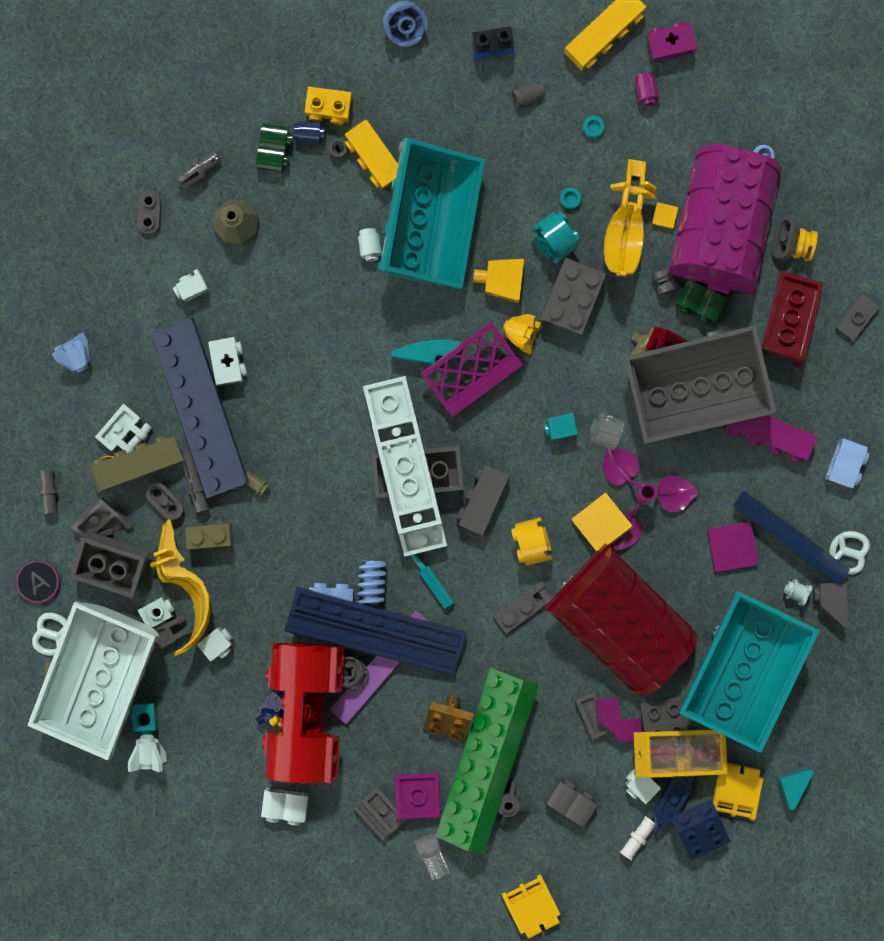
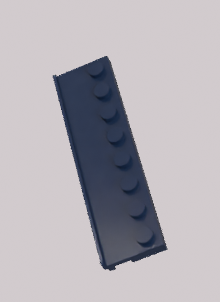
(200, 408)
(374, 631)

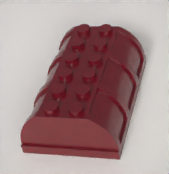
(624, 622)

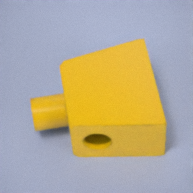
(502, 278)

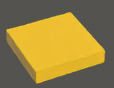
(602, 522)

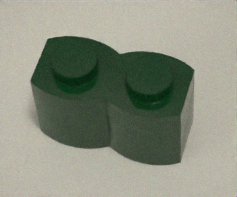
(273, 147)
(701, 302)

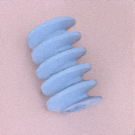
(371, 582)

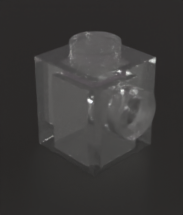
(606, 430)

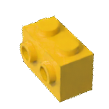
(328, 105)

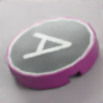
(37, 581)

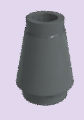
(527, 94)

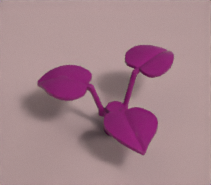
(673, 491)

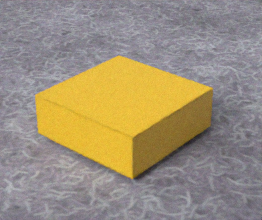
(664, 215)

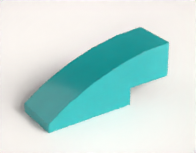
(425, 351)

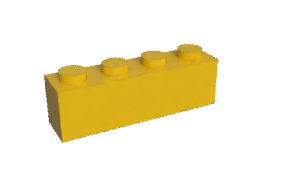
(601, 33)

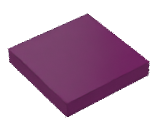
(732, 546)
(417, 796)

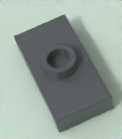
(857, 317)
(589, 714)

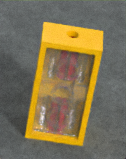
(680, 753)

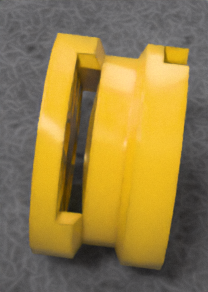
(805, 244)

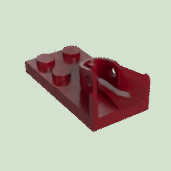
(791, 317)

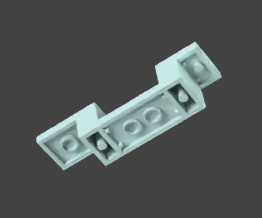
(404, 466)

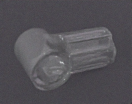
(430, 851)

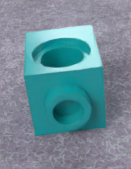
(560, 427)
(148, 708)

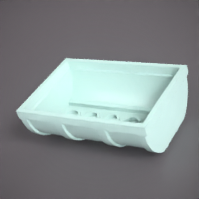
(93, 678)

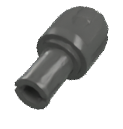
(197, 170)

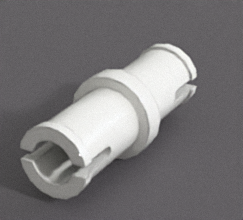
(638, 838)

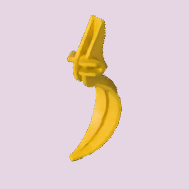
(626, 229)
(169, 570)

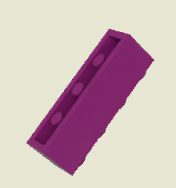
(776, 435)

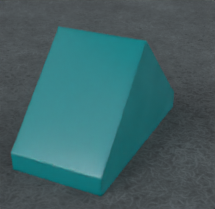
(793, 785)

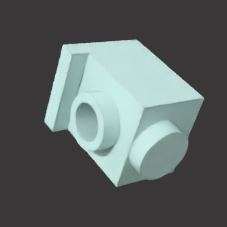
(190, 286)
(166, 612)

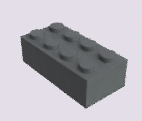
(443, 467)

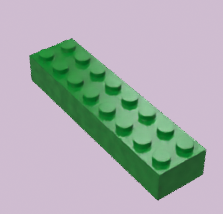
(487, 760)

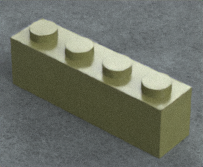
(135, 464)

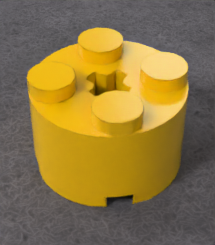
(532, 542)

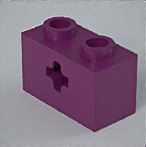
(663, 50)

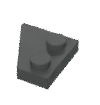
(100, 519)

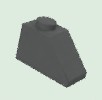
(833, 601)

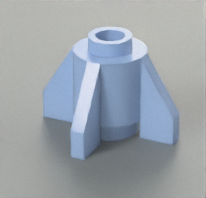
(73, 353)

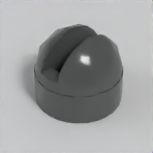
(341, 145)

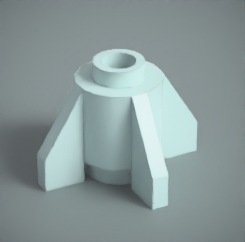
(147, 755)

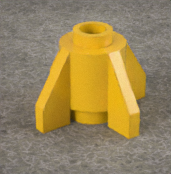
(522, 331)

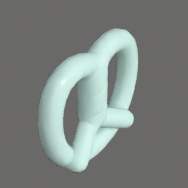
(859, 555)
(41, 631)

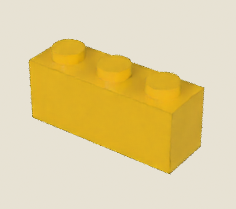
(372, 154)

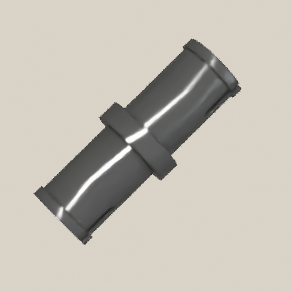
(48, 492)

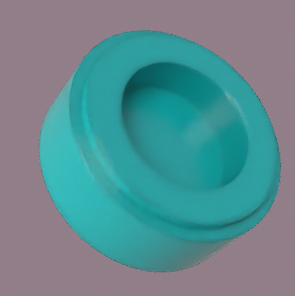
(593, 127)
(570, 198)

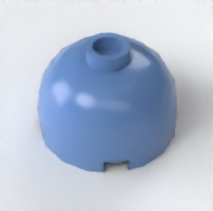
(405, 23)

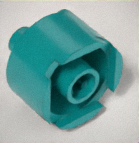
(555, 236)

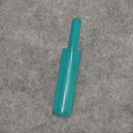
(433, 583)

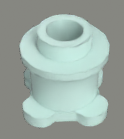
(797, 591)

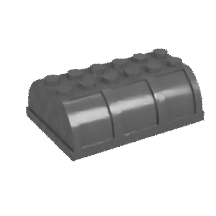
(700, 384)

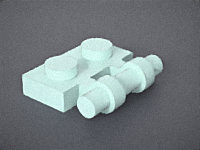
(118, 428)

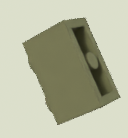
(209, 536)

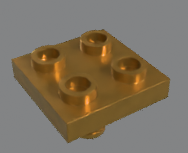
(448, 719)

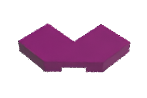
(609, 718)

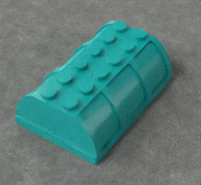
(431, 214)
(748, 671)

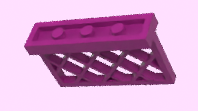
(485, 380)

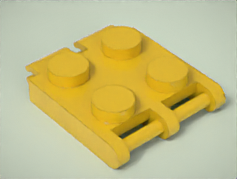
(738, 791)
(532, 907)

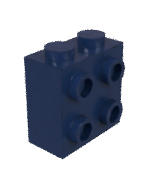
(700, 829)

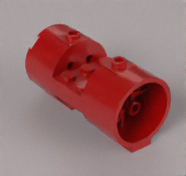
(300, 748)

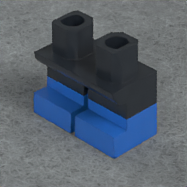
(492, 40)

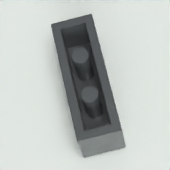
(482, 499)

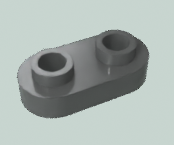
(150, 212)
(784, 238)
(164, 501)

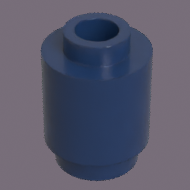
(309, 133)

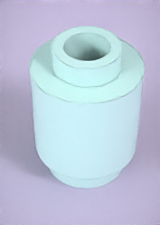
(369, 244)

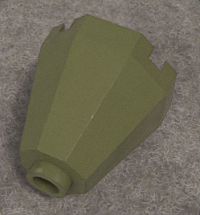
(240, 228)

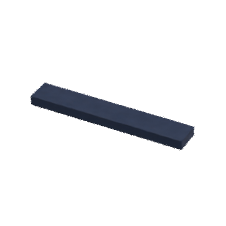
(791, 537)

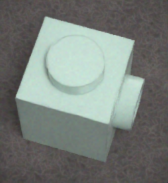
(216, 644)
(641, 787)

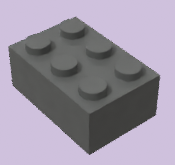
(573, 297)
(110, 564)

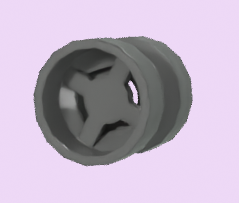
(661, 277)

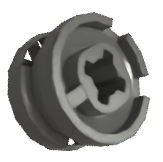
(354, 674)

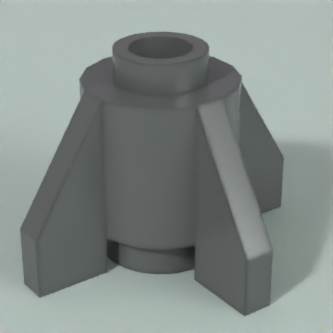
(512, 810)

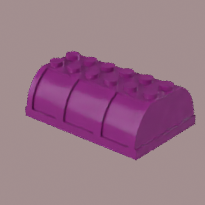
(725, 217)

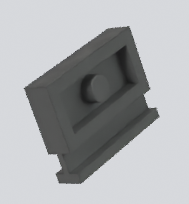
(378, 812)

